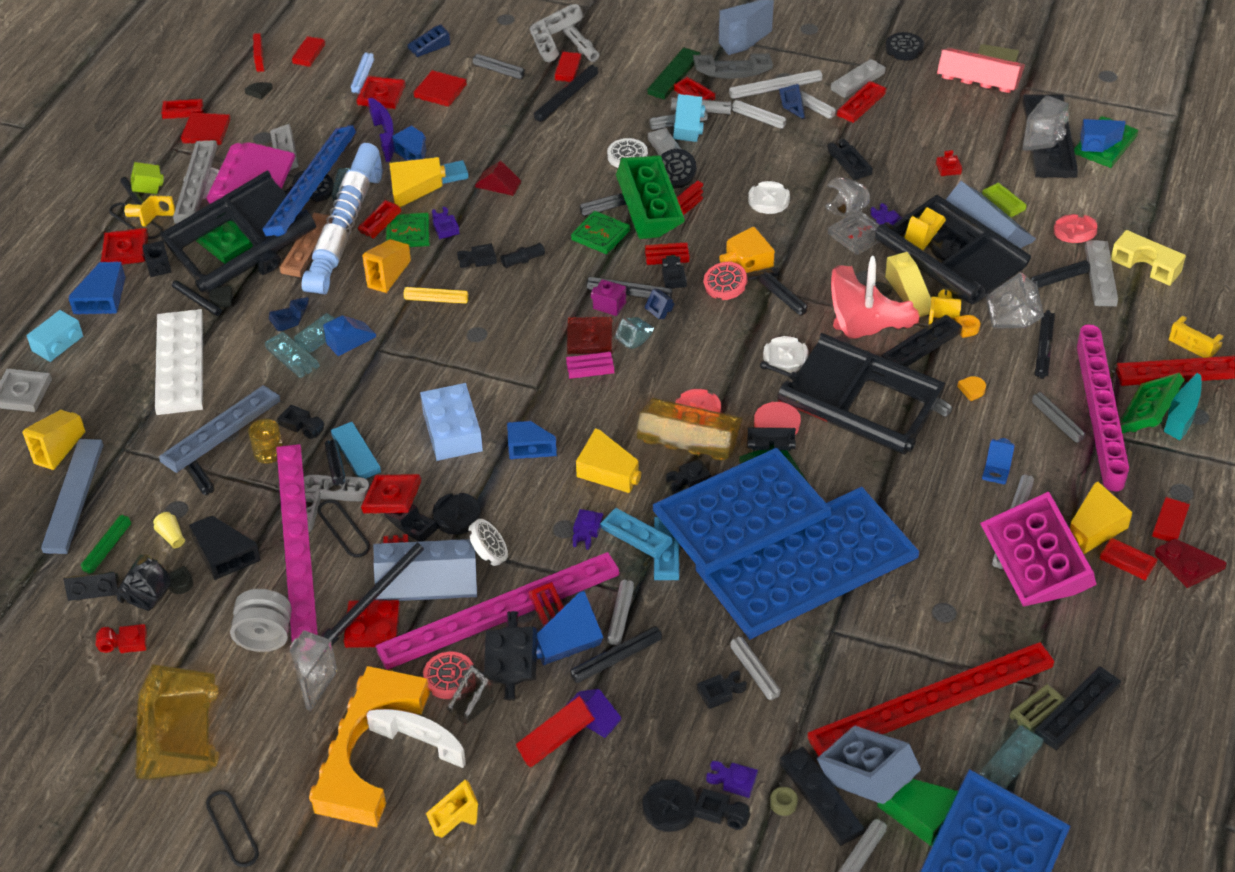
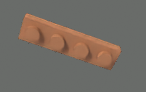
(302, 250)

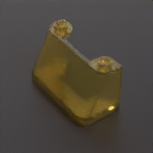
(174, 723)

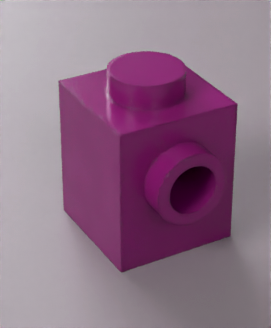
(609, 297)

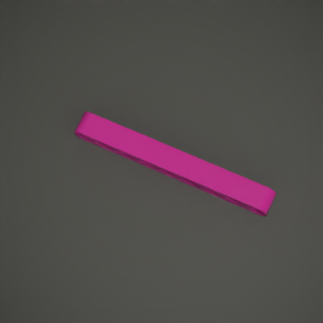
(1102, 408)

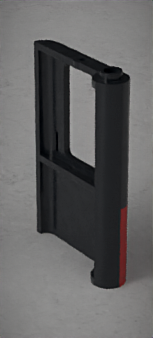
(836, 376)

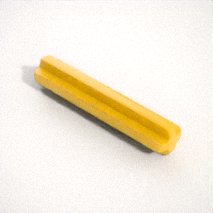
(436, 295)

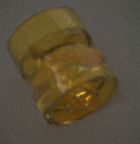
(264, 439)

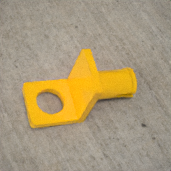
(150, 209)
(943, 306)

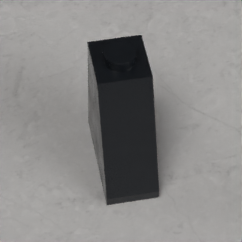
(223, 547)

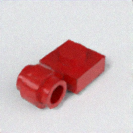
(129, 639)

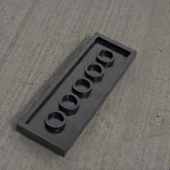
(1057, 160)

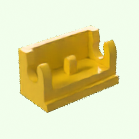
(1194, 340)

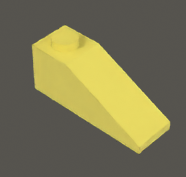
(908, 282)

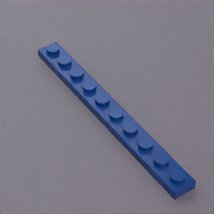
(309, 181)

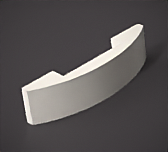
(391, 721)

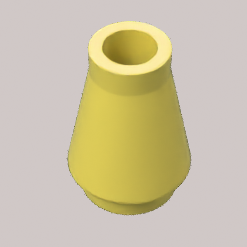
(169, 529)

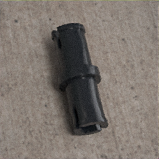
(522, 255)

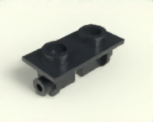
(764, 437)
(91, 585)

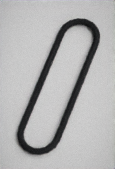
(129, 225)
(335, 533)
(222, 834)

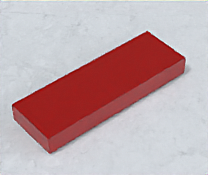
(861, 101)
(555, 731)

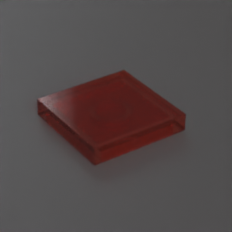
(589, 335)

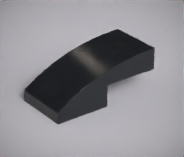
(413, 523)

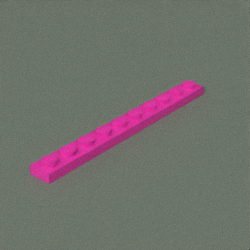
(296, 540)
(493, 612)

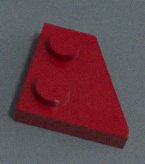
(1188, 563)

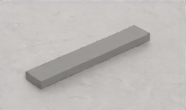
(195, 180)

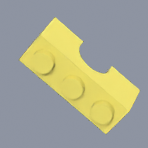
(1134, 248)

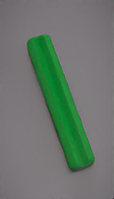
(105, 544)

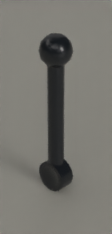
(774, 271)
(793, 376)

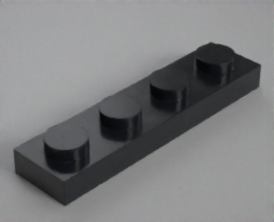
(924, 341)
(1078, 708)
(822, 796)

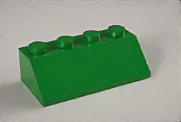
(649, 196)

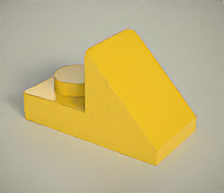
(922, 230)
(454, 808)

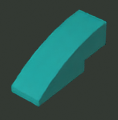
(1184, 408)

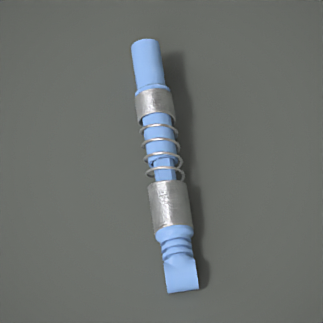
(334, 237)

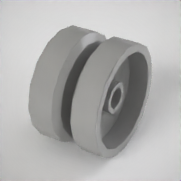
(261, 620)

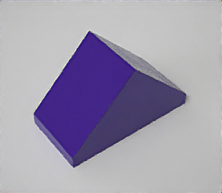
(605, 715)

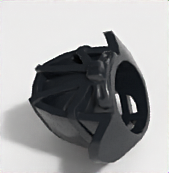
(144, 583)

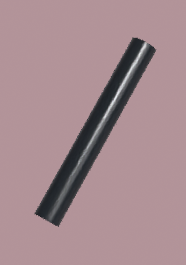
(134, 195)
(196, 298)

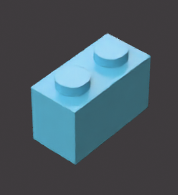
(687, 118)
(54, 335)

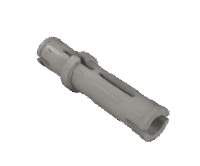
(589, 52)
(710, 106)

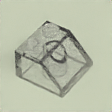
(1046, 124)
(1015, 303)
(313, 665)

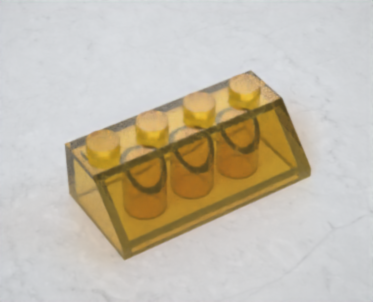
(688, 428)

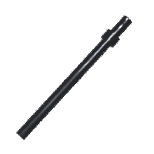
(372, 594)

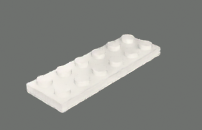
(179, 362)

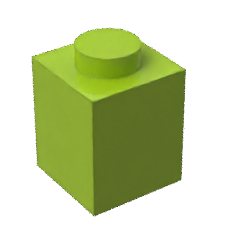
(146, 178)

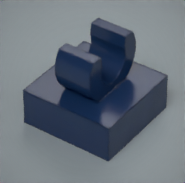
(659, 304)

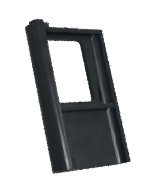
(250, 210)
(972, 270)

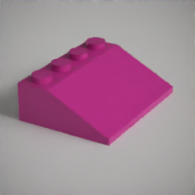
(247, 162)
(1039, 551)

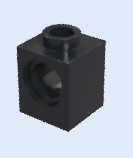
(156, 258)

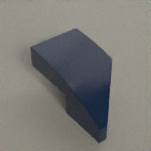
(792, 100)
(289, 317)

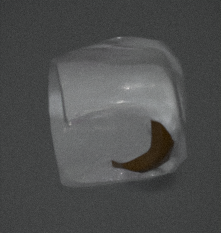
(851, 197)

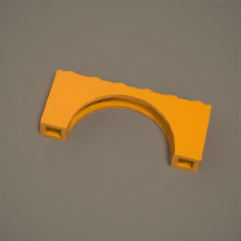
(339, 789)

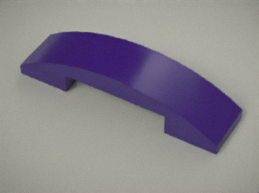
(381, 117)

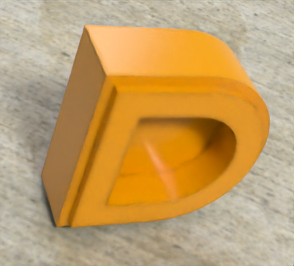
(970, 325)
(972, 387)

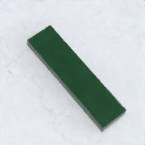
(672, 73)

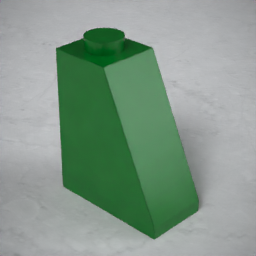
(920, 808)

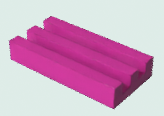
(590, 365)

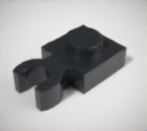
(480, 255)
(689, 474)
(719, 690)

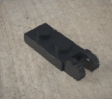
(850, 159)

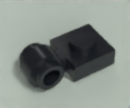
(673, 272)
(297, 418)
(715, 806)

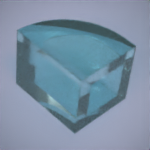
(633, 332)

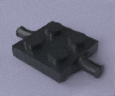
(511, 655)

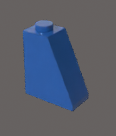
(99, 290)
(569, 631)

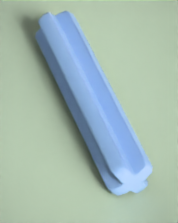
(362, 72)

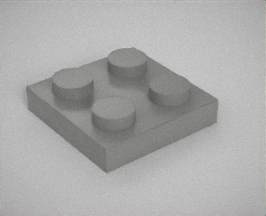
(23, 389)

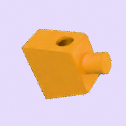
(749, 251)

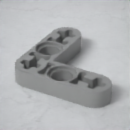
(567, 17)
(317, 492)

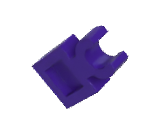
(884, 216)
(444, 225)
(586, 526)
(736, 779)

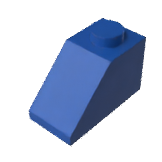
(1100, 134)
(410, 144)
(346, 334)
(529, 441)

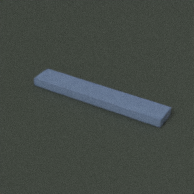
(219, 429)
(72, 496)

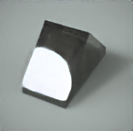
(471, 696)

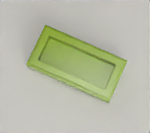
(1004, 199)

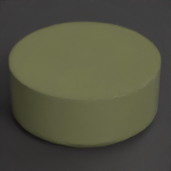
(783, 801)

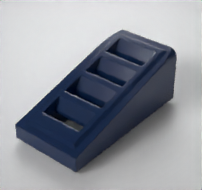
(430, 41)

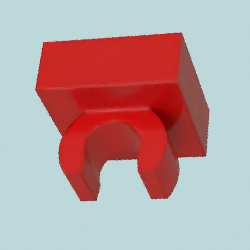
(948, 164)

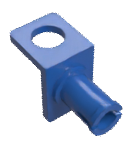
(999, 460)

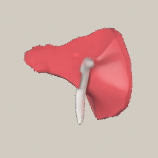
(862, 308)

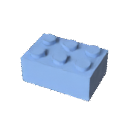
(451, 421)

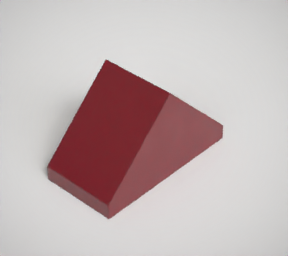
(499, 179)

